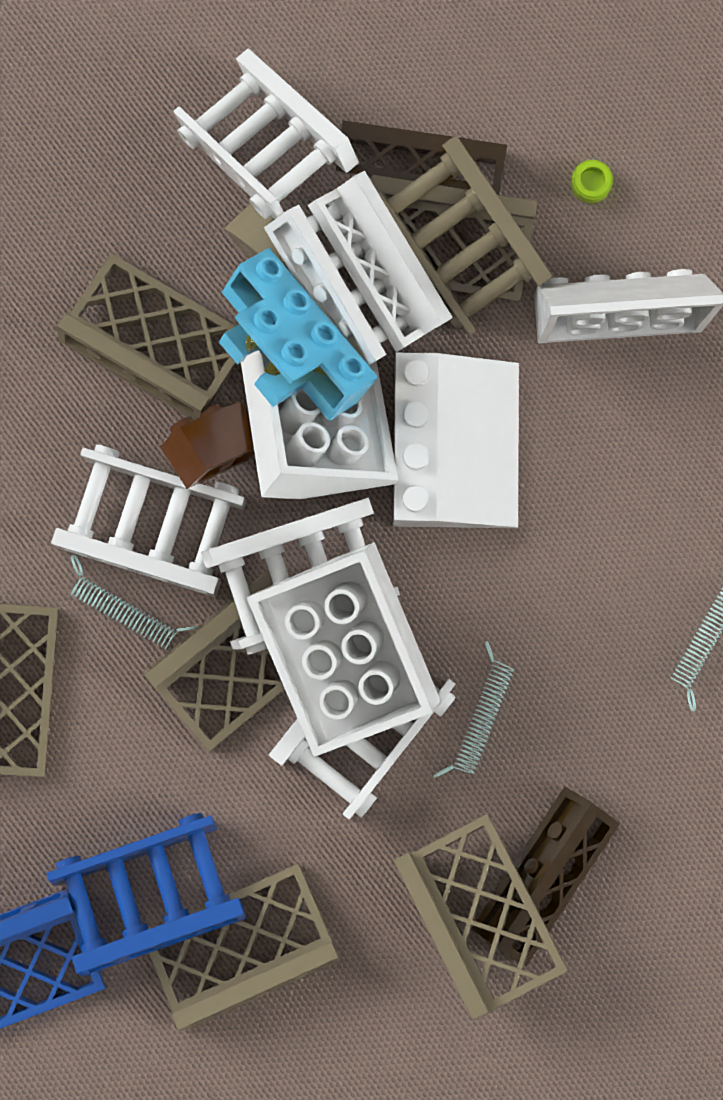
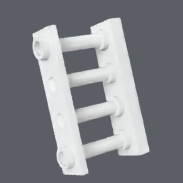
(279, 101)
(317, 273)
(270, 546)
(119, 549)
(295, 749)

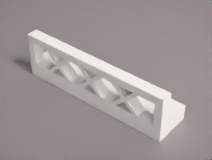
(386, 258)

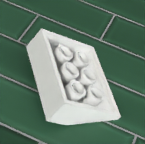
(625, 306)
(455, 441)
(308, 455)
(344, 650)

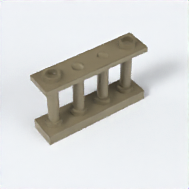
(502, 233)

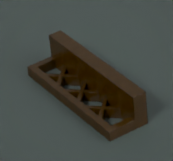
(415, 143)
(541, 867)

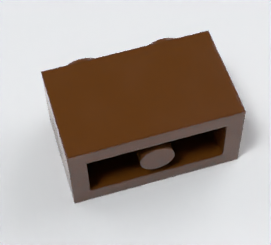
(210, 443)

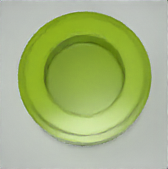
(591, 181)

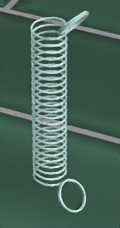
(81, 573)
(690, 690)
(482, 722)

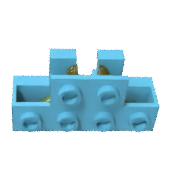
(295, 336)

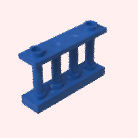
(178, 924)

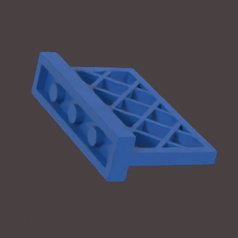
(21, 924)

